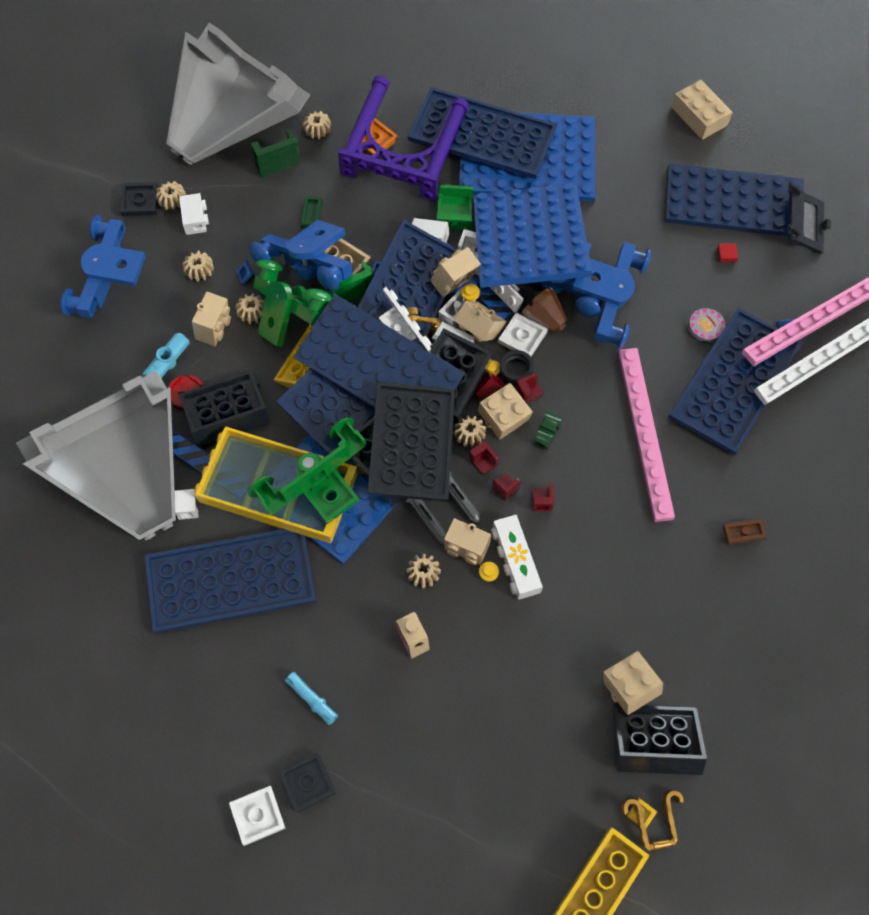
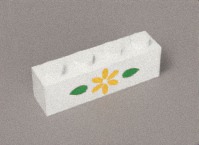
(517, 557)

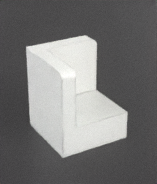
(468, 240)
(185, 504)

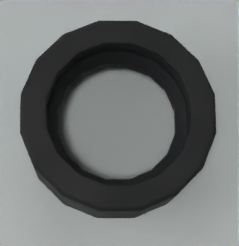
(515, 355)

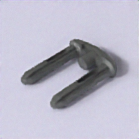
(434, 525)

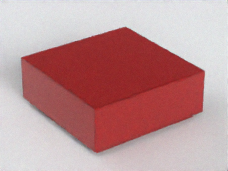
(727, 253)

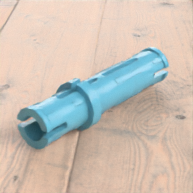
(315, 702)

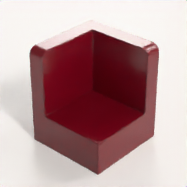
(489, 385)
(529, 388)
(483, 458)
(505, 486)
(543, 498)

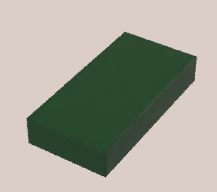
(311, 211)

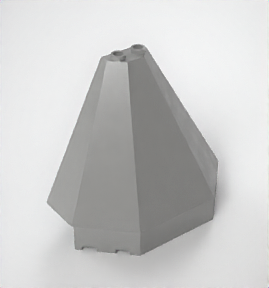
(225, 96)
(114, 456)

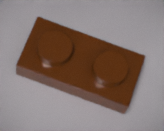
(744, 531)

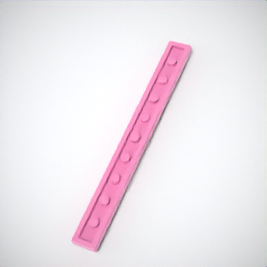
(807, 323)
(646, 435)

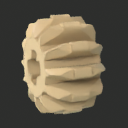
(316, 125)
(169, 195)
(198, 266)
(250, 308)
(463, 434)
(421, 577)

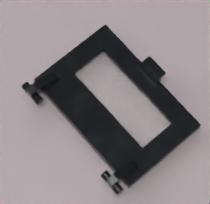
(806, 220)

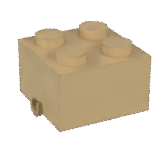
(455, 271)
(211, 319)
(479, 321)
(504, 411)
(466, 542)
(632, 683)

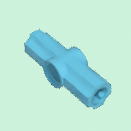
(172, 350)

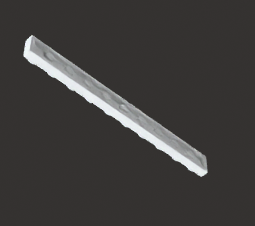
(813, 363)

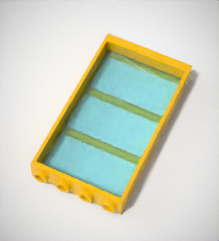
(245, 458)

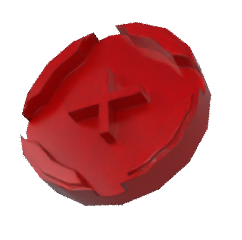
(180, 385)

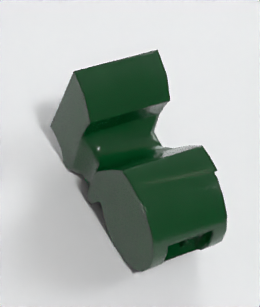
(547, 430)

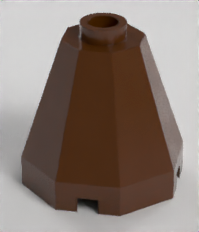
(546, 311)

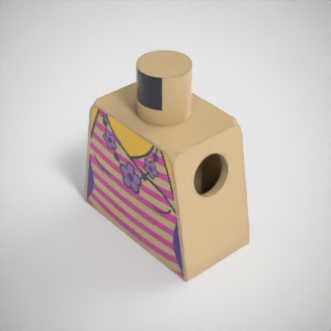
(412, 634)

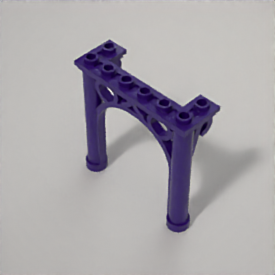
(426, 177)

